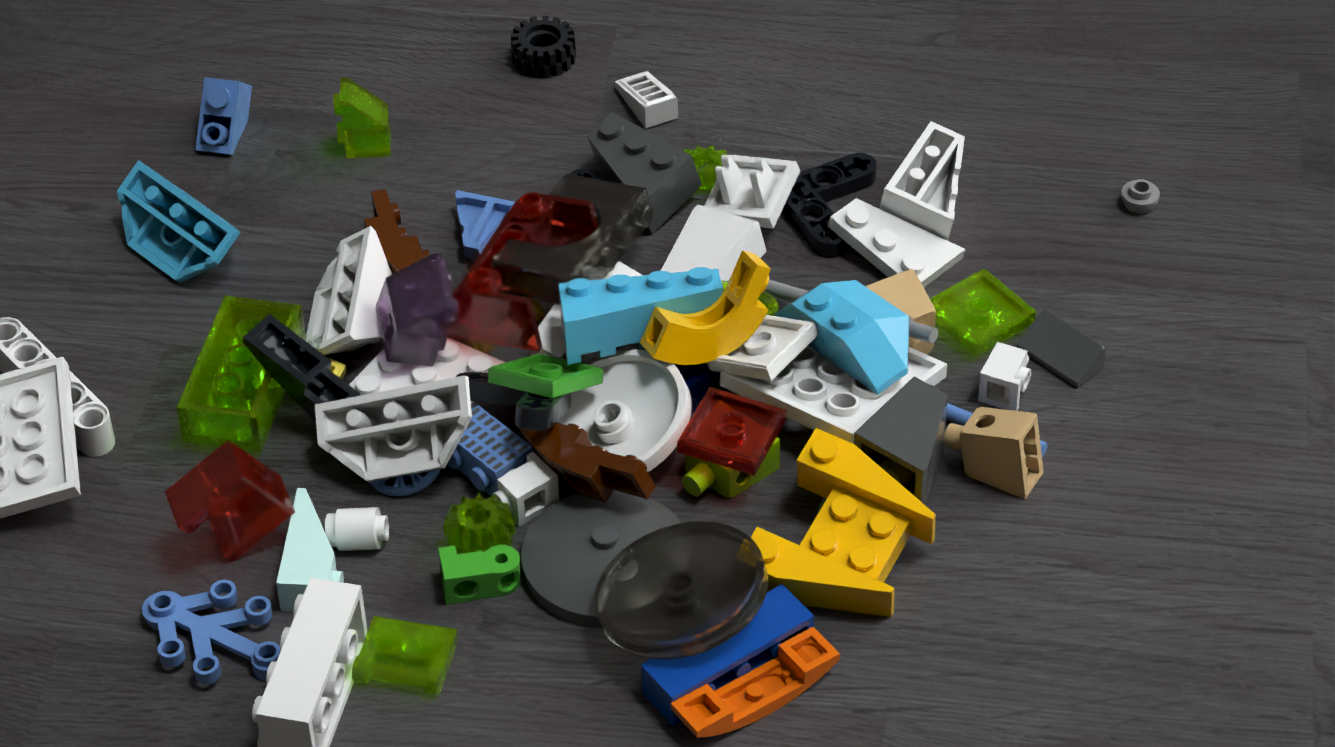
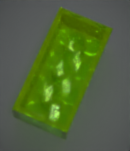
(229, 388)

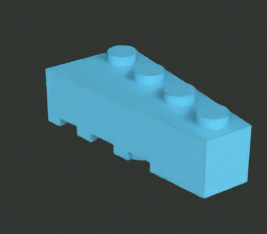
(617, 309)

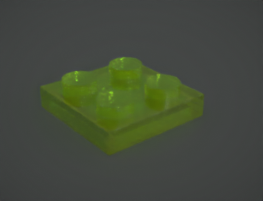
(981, 312)

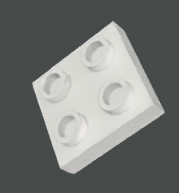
(753, 187)

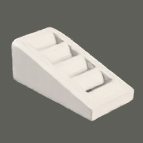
(648, 99)

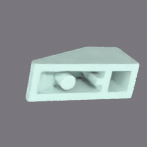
(305, 553)

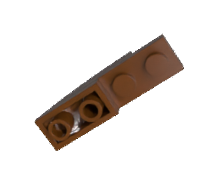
(397, 246)
(588, 467)

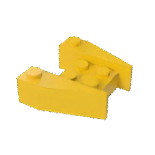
(853, 535)

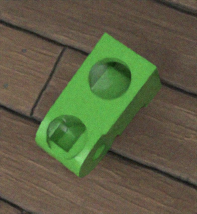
(478, 573)

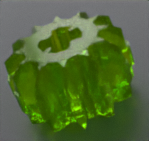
(478, 524)

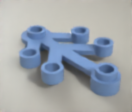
(168, 610)

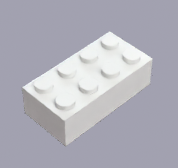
(313, 668)

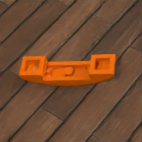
(761, 691)

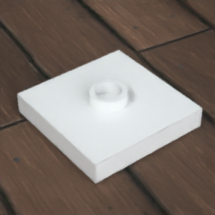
(768, 349)

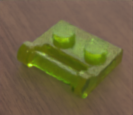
(407, 646)

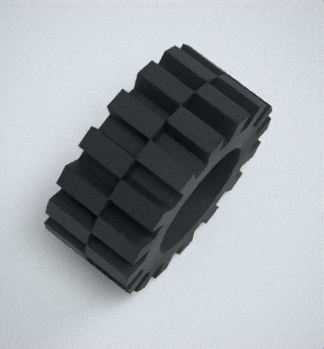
(543, 46)

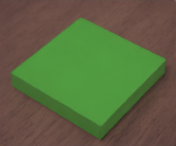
(545, 375)

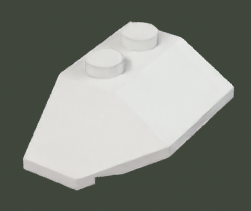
(346, 297)
(396, 428)

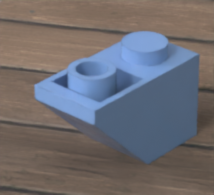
(222, 115)

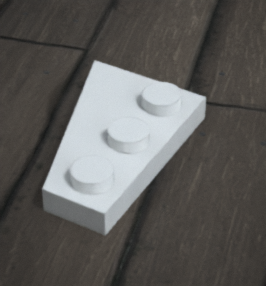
(894, 243)

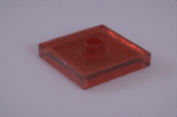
(731, 431)

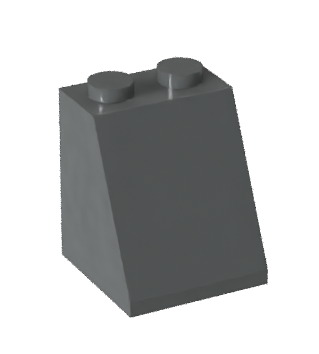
(908, 437)

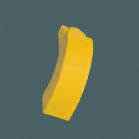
(717, 329)

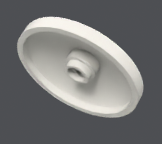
(636, 407)

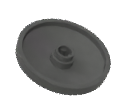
(576, 542)

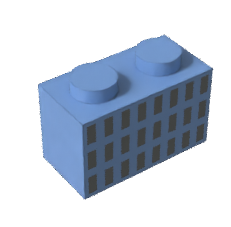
(488, 451)

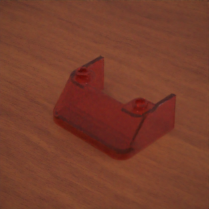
(504, 318)

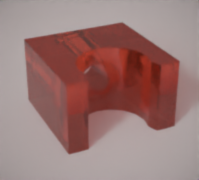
(236, 496)

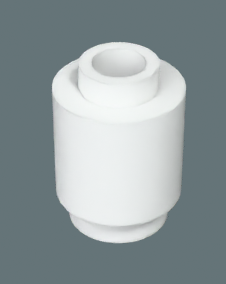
(357, 528)

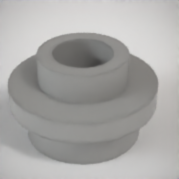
(1140, 196)

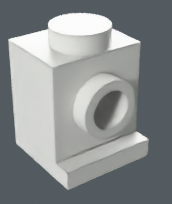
(1004, 377)
(528, 489)

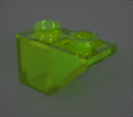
(364, 121)

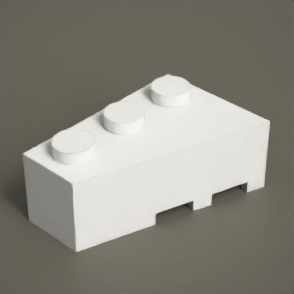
(927, 182)

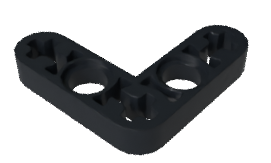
(851, 175)
(532, 410)

